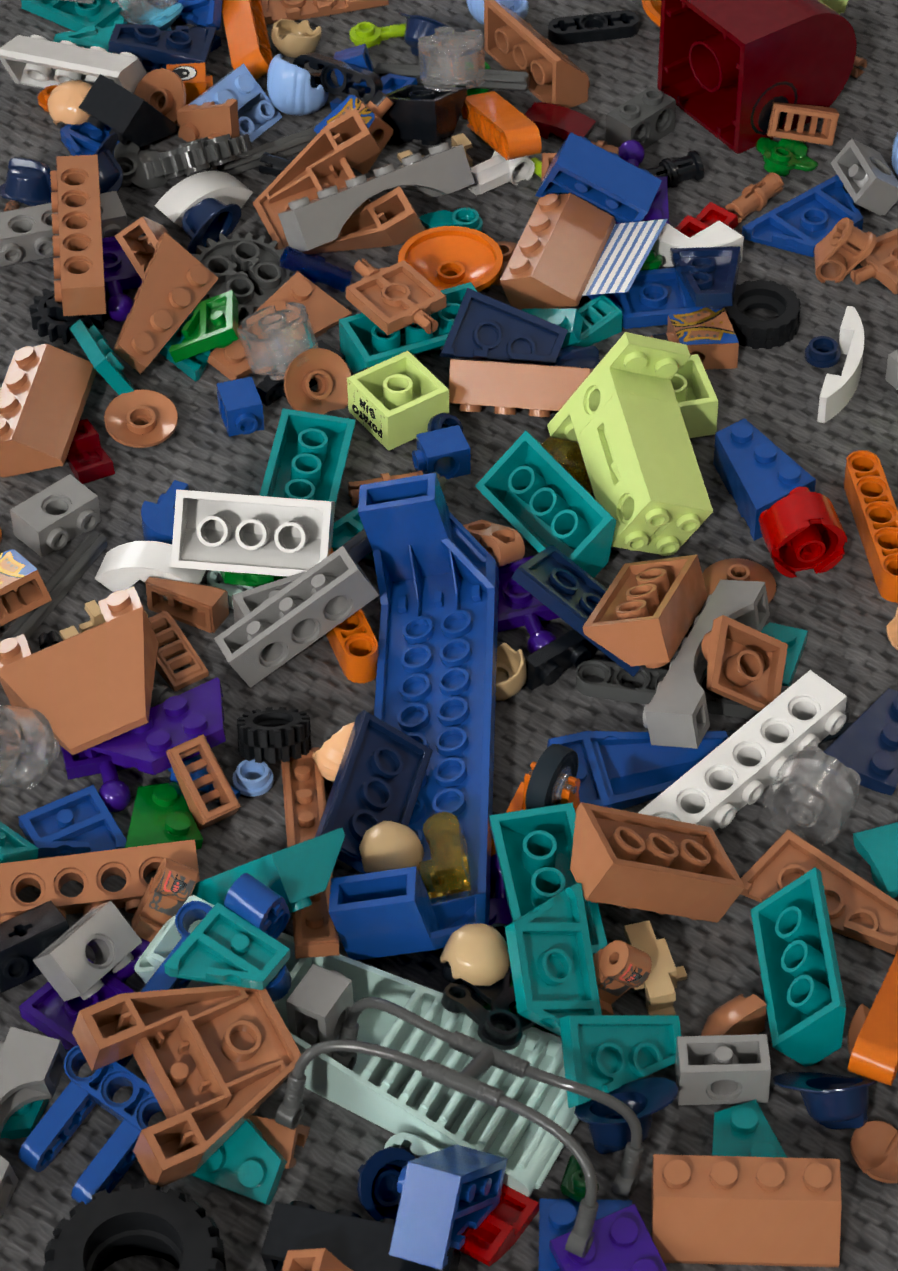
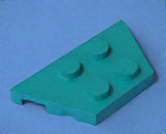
(76, 14)
(553, 961)

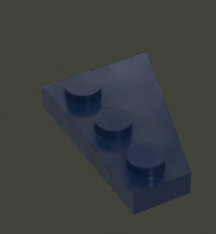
(163, 46)
(708, 274)
(501, 333)
(872, 745)

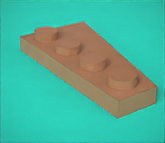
(304, 9)
(321, 308)
(852, 903)

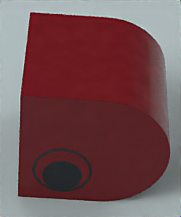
(742, 55)

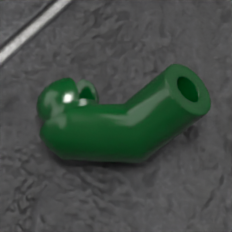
(573, 1181)

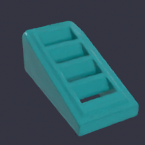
(605, 319)

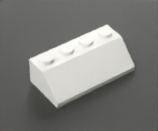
(47, 63)
(250, 533)

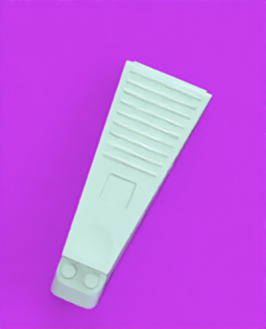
(399, 1095)

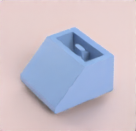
(254, 107)

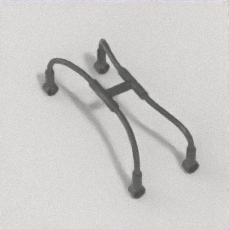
(467, 1082)

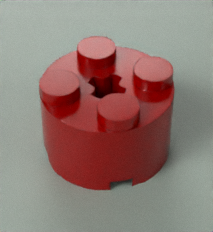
(803, 533)

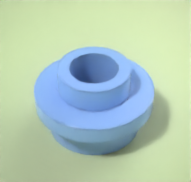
(261, 776)

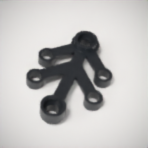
(497, 1027)

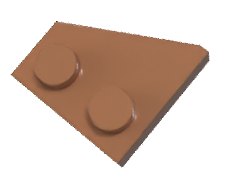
(208, 120)

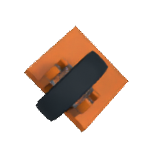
(548, 782)

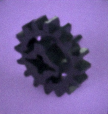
(49, 319)

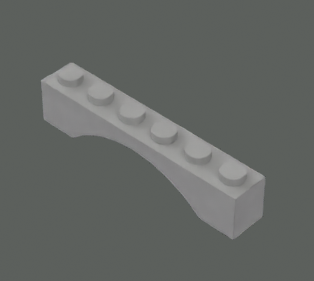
(321, 220)
(679, 707)

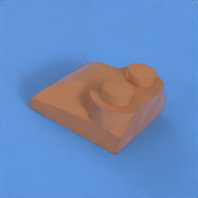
(743, 663)

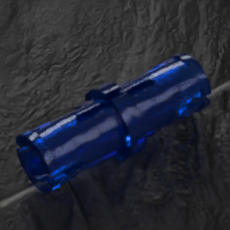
(315, 268)

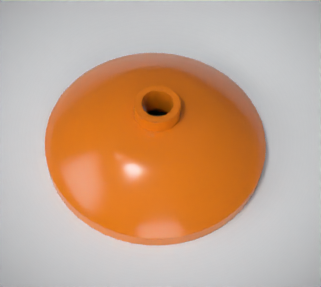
(454, 257)

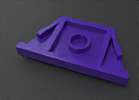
(169, 725)

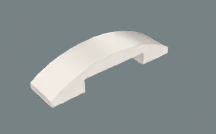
(839, 389)

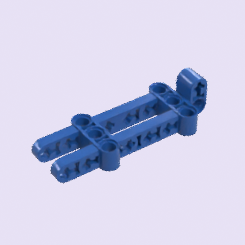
(245, 898)

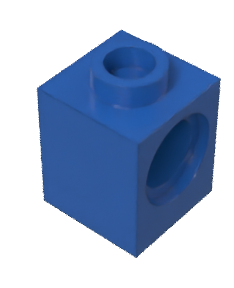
(355, 56)
(240, 406)
(443, 452)

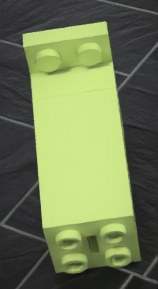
(638, 445)

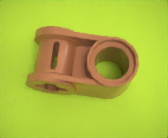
(842, 251)

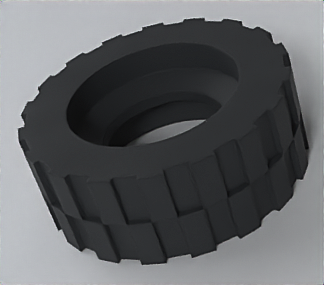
(764, 296)

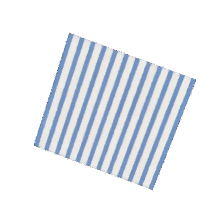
(623, 256)

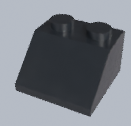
(424, 113)
(125, 114)

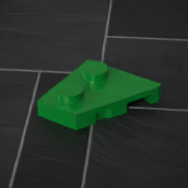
(161, 817)

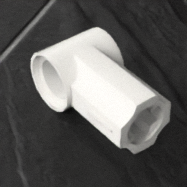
(499, 171)

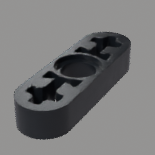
(622, 25)
(350, 73)

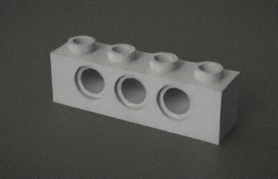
(28, 231)
(296, 617)

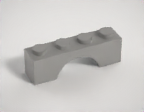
(28, 1073)

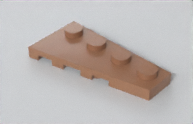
(165, 299)

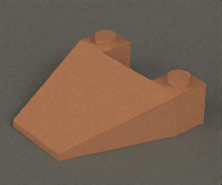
(328, 163)
(90, 682)
(205, 1057)

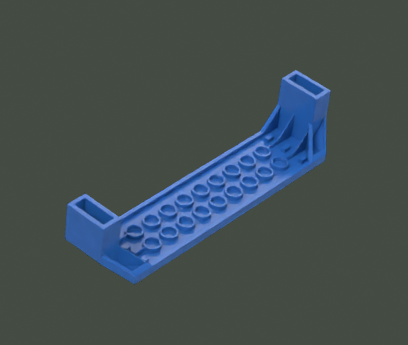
(441, 691)

